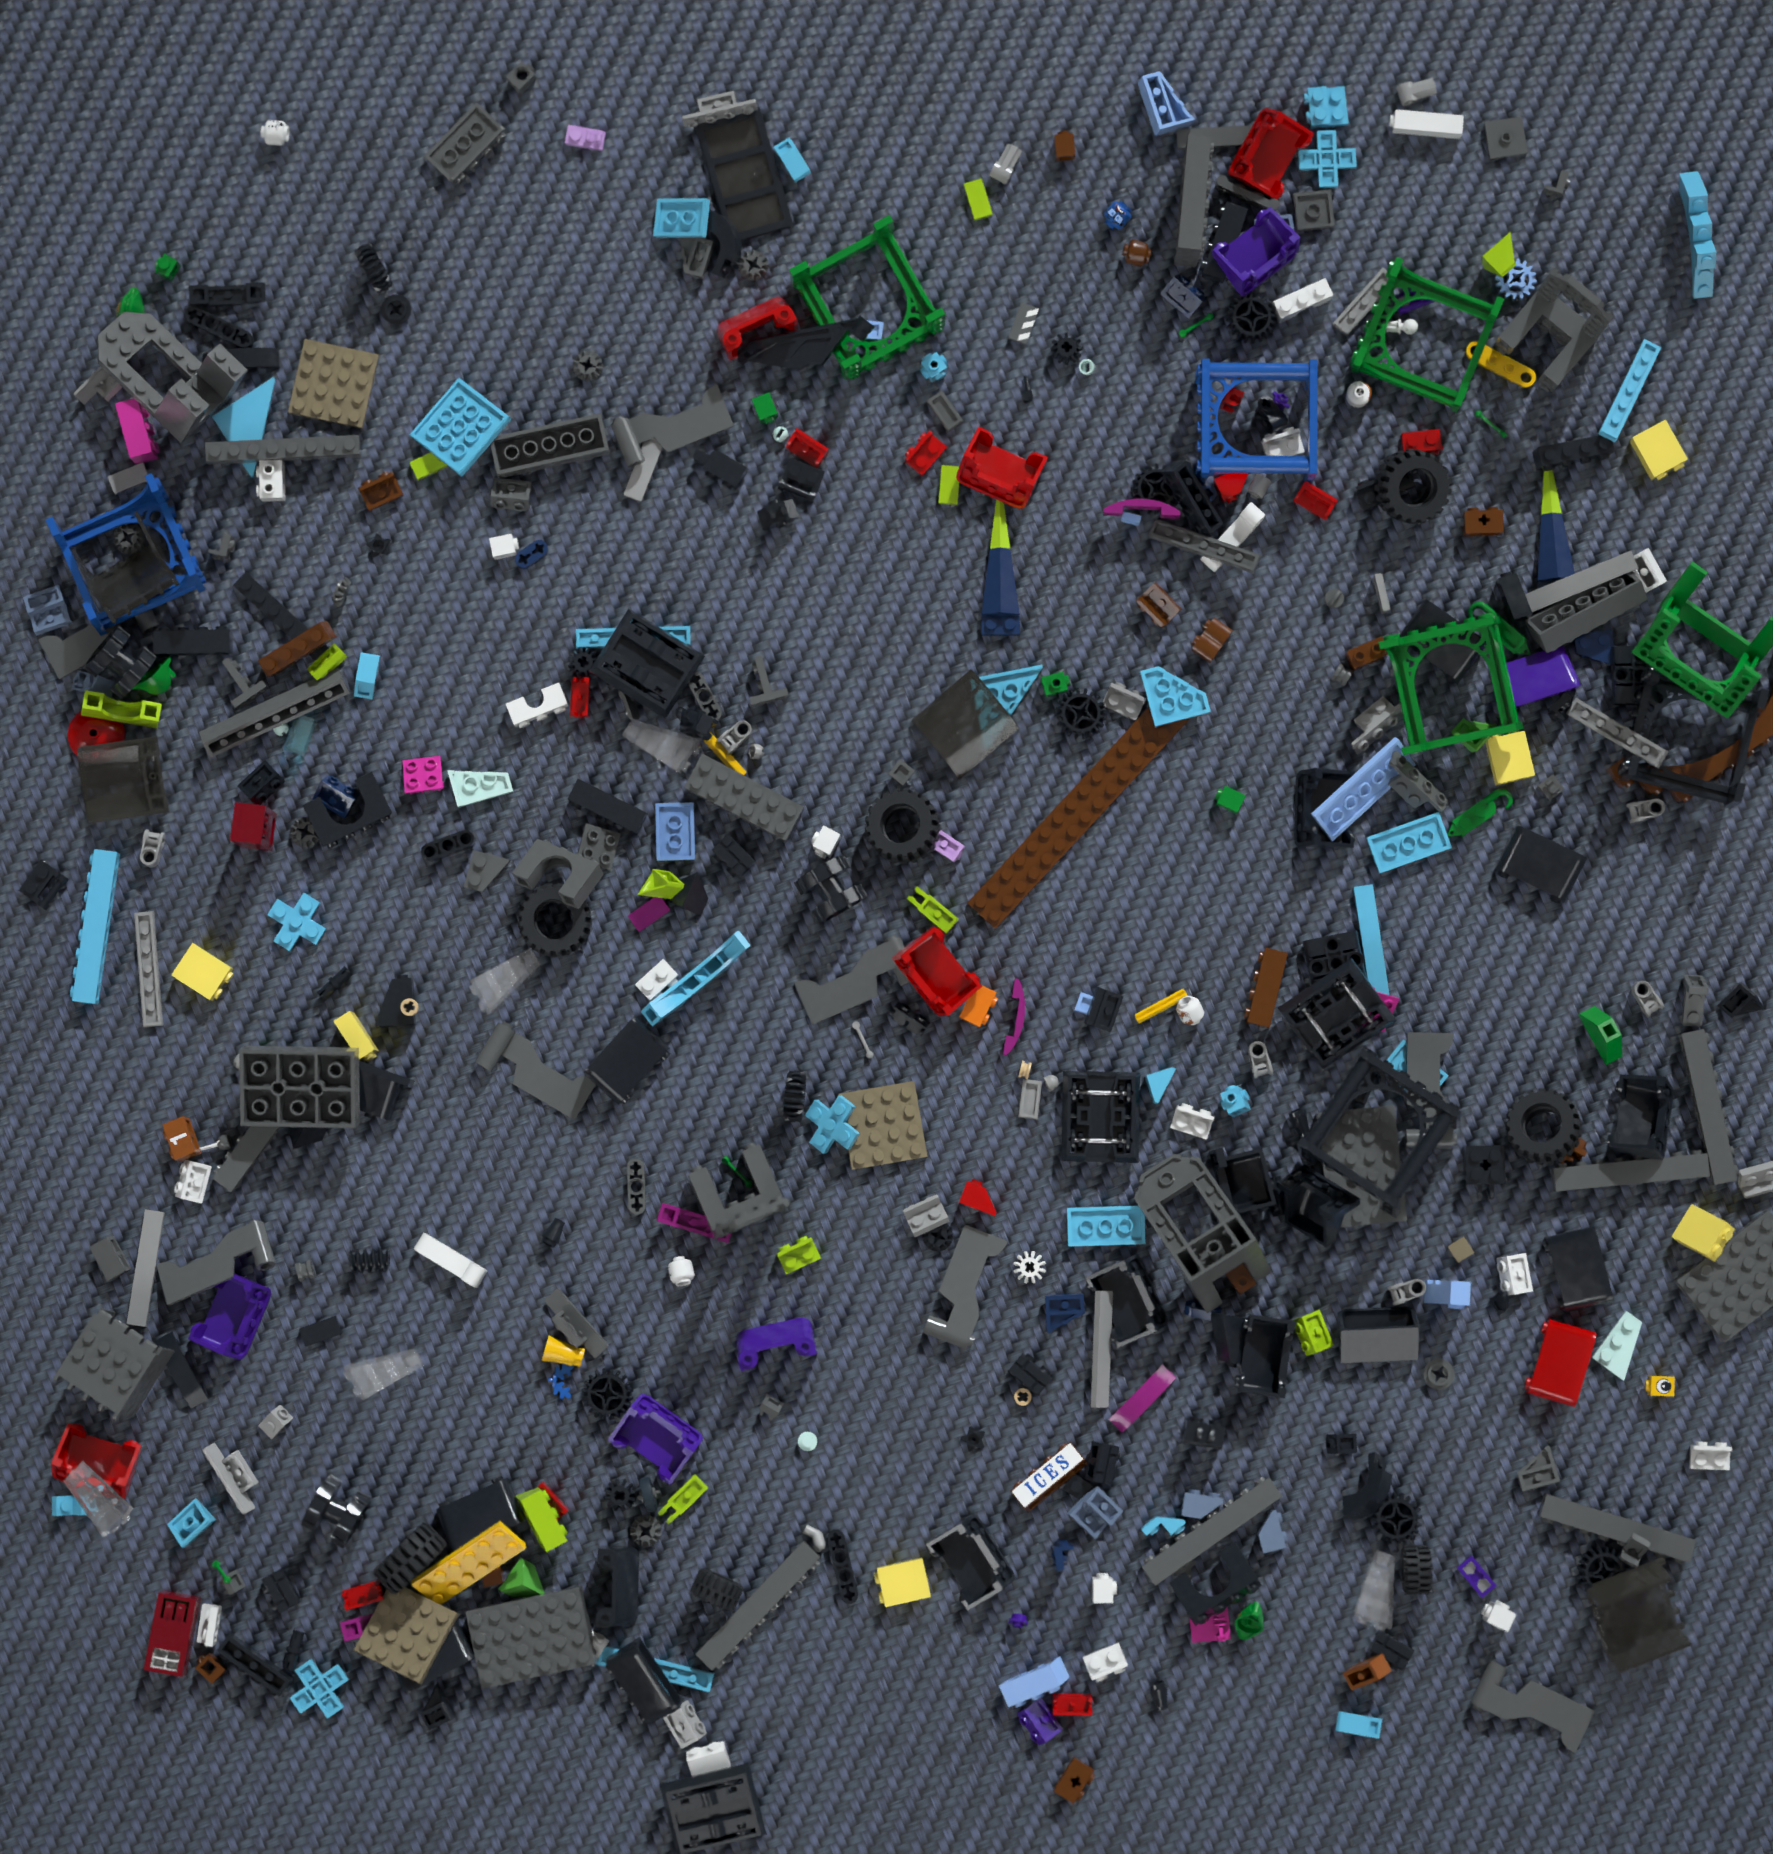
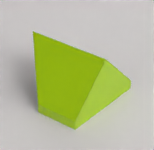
(1500, 257)
(661, 885)

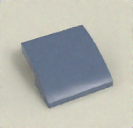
(47, 610)
(1095, 1512)

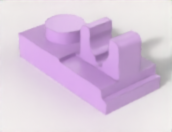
(585, 138)
(948, 847)

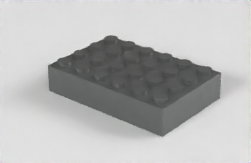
(1193, 200)
(299, 1086)
(1370, 1147)
(1738, 1283)
(531, 1636)

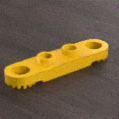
(1502, 365)

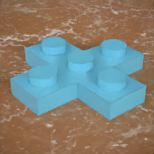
(1327, 159)
(297, 922)
(832, 1124)
(319, 1688)

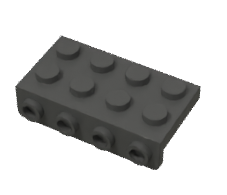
(466, 144)

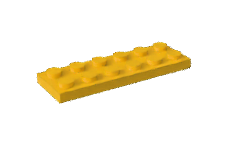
(469, 1563)

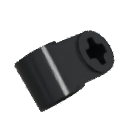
(1270, 415)

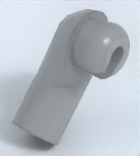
(817, 1537)

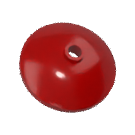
(81, 727)

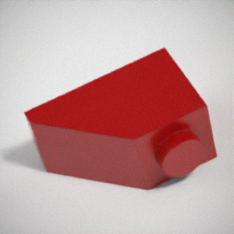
(1230, 486)
(977, 1197)

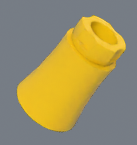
(562, 1352)

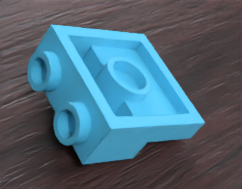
(1326, 107)

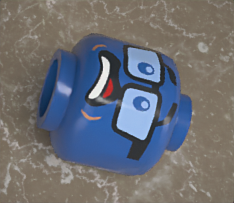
(1117, 215)

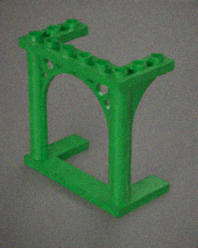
(1402, 278)
(931, 319)
(1398, 652)
(1656, 652)

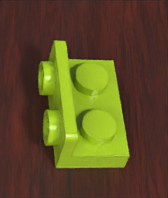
(327, 662)
(798, 1255)
(1313, 1333)

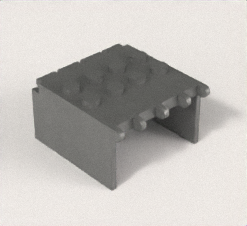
(113, 1365)

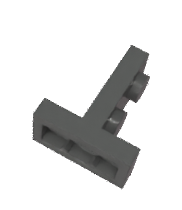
(243, 682)
(763, 685)
(1694, 998)

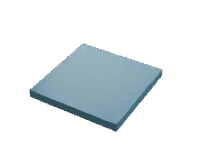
(460, 427)

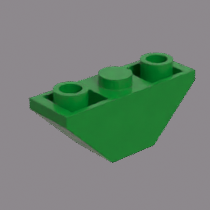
(1603, 1034)

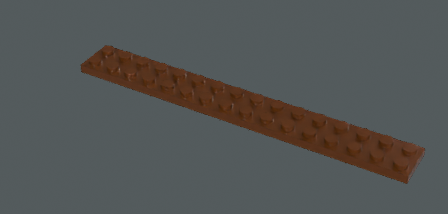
(1072, 818)

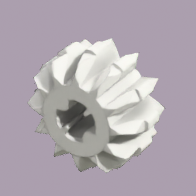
(1036, 1267)

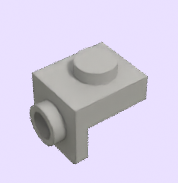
(275, 1421)

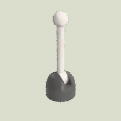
(223, 1142)

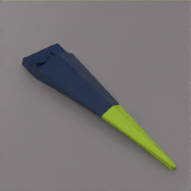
(1554, 550)
(1000, 601)

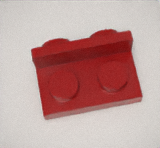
(1426, 441)
(924, 453)

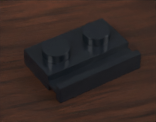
(1103, 1009)

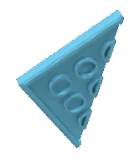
(247, 417)
(1011, 685)

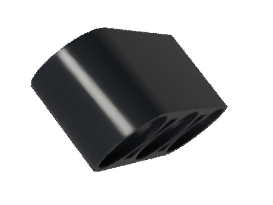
(438, 845)

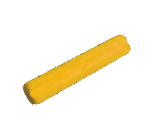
(722, 754)
(1160, 1006)

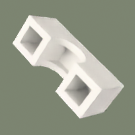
(1309, 296)
(553, 702)

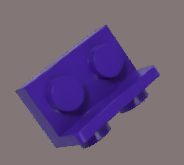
(1039, 1722)

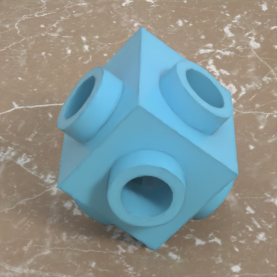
(934, 373)
(1235, 1100)

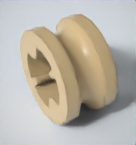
(412, 1012)
(1025, 1069)
(1023, 1390)

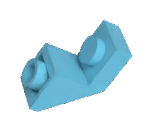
(792, 159)
(366, 675)
(66, 1506)
(1172, 1525)
(1358, 1724)

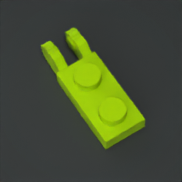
(934, 911)
(685, 1497)

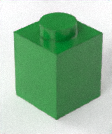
(765, 408)
(1229, 799)

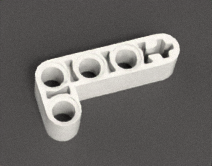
(1238, 531)
(450, 1260)

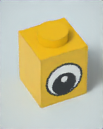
(1660, 1385)

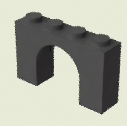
(545, 856)

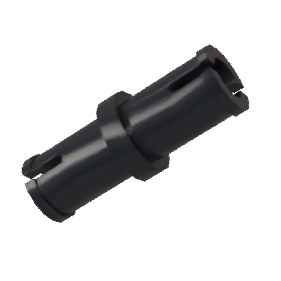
(334, 983)
(293, 1650)

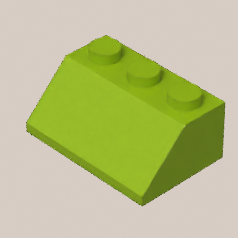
(542, 1518)

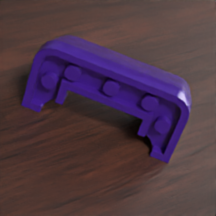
(1257, 252)
(1541, 676)
(233, 1317)
(775, 1335)
(657, 1436)

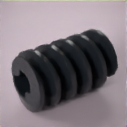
(369, 1261)

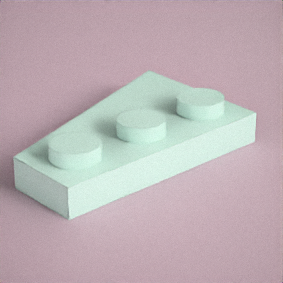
(478, 786)
(1618, 1346)

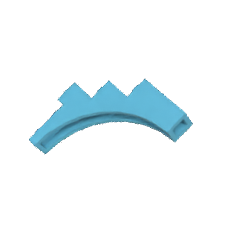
(1700, 233)
(696, 980)

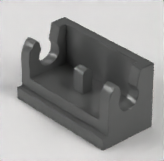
(110, 1258)

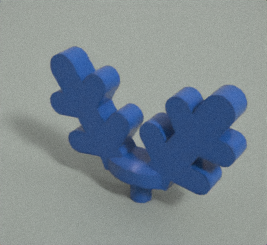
(558, 1387)

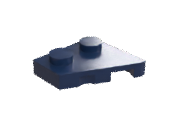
(1595, 645)
(1062, 1309)

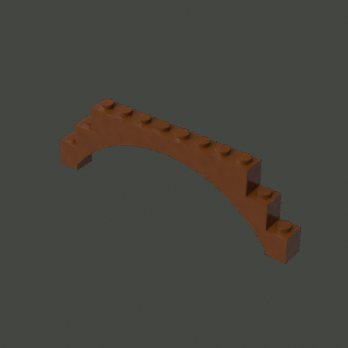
(1714, 765)

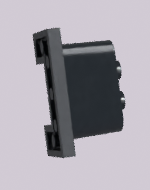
(379, 1091)
(1244, 1179)
(1315, 1204)

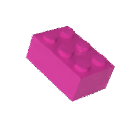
(137, 431)

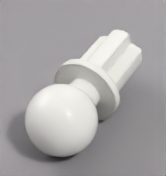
(1409, 326)

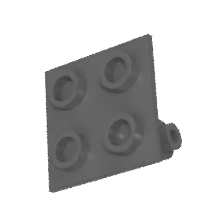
(599, 845)

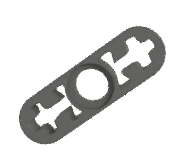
(702, 681)
(643, 1191)

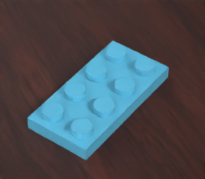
(1408, 842)
(1105, 1226)

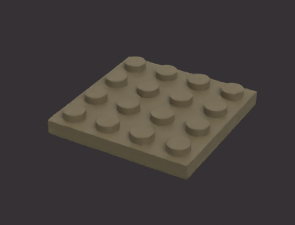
(333, 384)
(887, 1125)
(406, 1633)

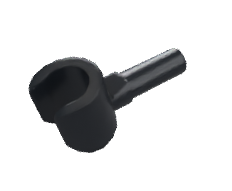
(1027, 396)

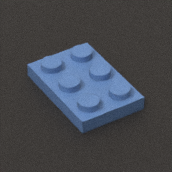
(675, 831)

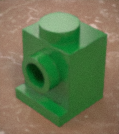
(167, 267)
(1051, 690)

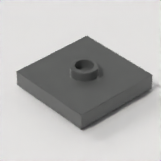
(1505, 138)
(1313, 210)

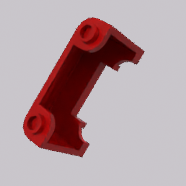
(1269, 151)
(771, 310)
(999, 471)
(936, 973)
(1561, 1362)
(107, 1459)

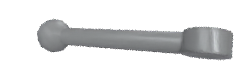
(869, 1054)

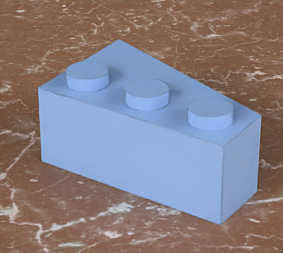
(1162, 105)
(1453, 1293)
(1034, 1683)

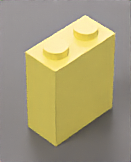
(1658, 450)
(1509, 757)
(203, 972)
(356, 1036)
(1703, 1232)
(902, 1582)

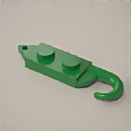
(1509, 635)
(1478, 813)

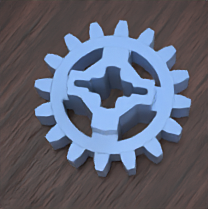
(1520, 286)

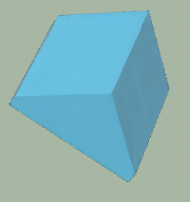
(1158, 1082)
(190, 1523)

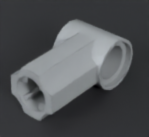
(1412, 92)
(1004, 167)
(1258, 486)

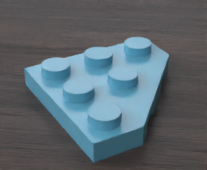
(1171, 697)

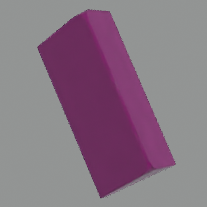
(648, 913)

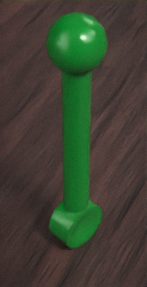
(1182, 333)
(1478, 414)
(725, 1160)
(216, 1564)

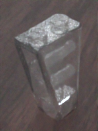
(664, 745)
(503, 980)
(380, 1372)
(98, 1499)
(1376, 1593)

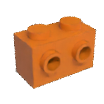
(978, 1005)

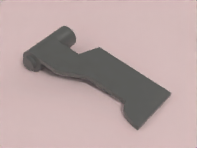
(672, 431)
(73, 652)
(853, 988)
(1424, 1066)
(532, 1074)
(217, 1266)
(960, 1286)
(1533, 1702)

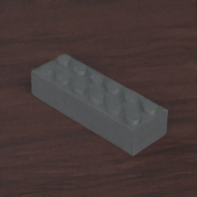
(550, 445)
(1585, 611)
(744, 798)

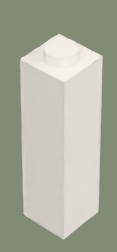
(1427, 124)

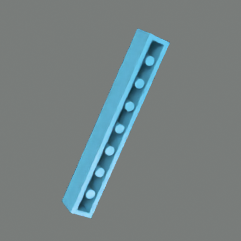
(96, 926)

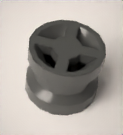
(1341, 675)
(305, 1270)

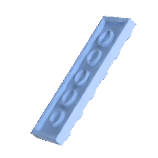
(1358, 792)

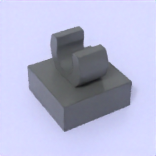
(901, 772)
(1550, 787)
(771, 1406)
(235, 1584)

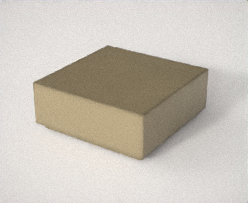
(1460, 1249)

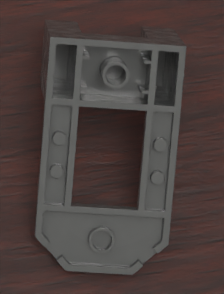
(1561, 322)
(185, 403)
(753, 1209)
(1213, 1251)

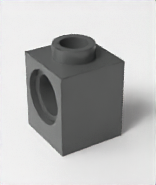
(521, 85)

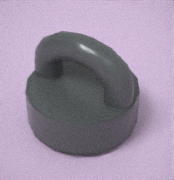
(1334, 598)

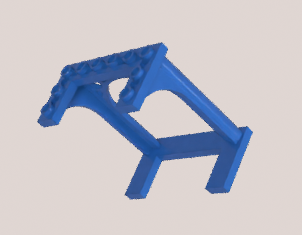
(1215, 464)
(151, 499)

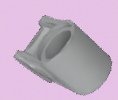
(734, 737)
(1644, 810)
(153, 846)
(1647, 999)
(1259, 1061)
(1405, 1291)

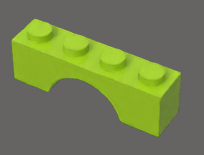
(138, 713)

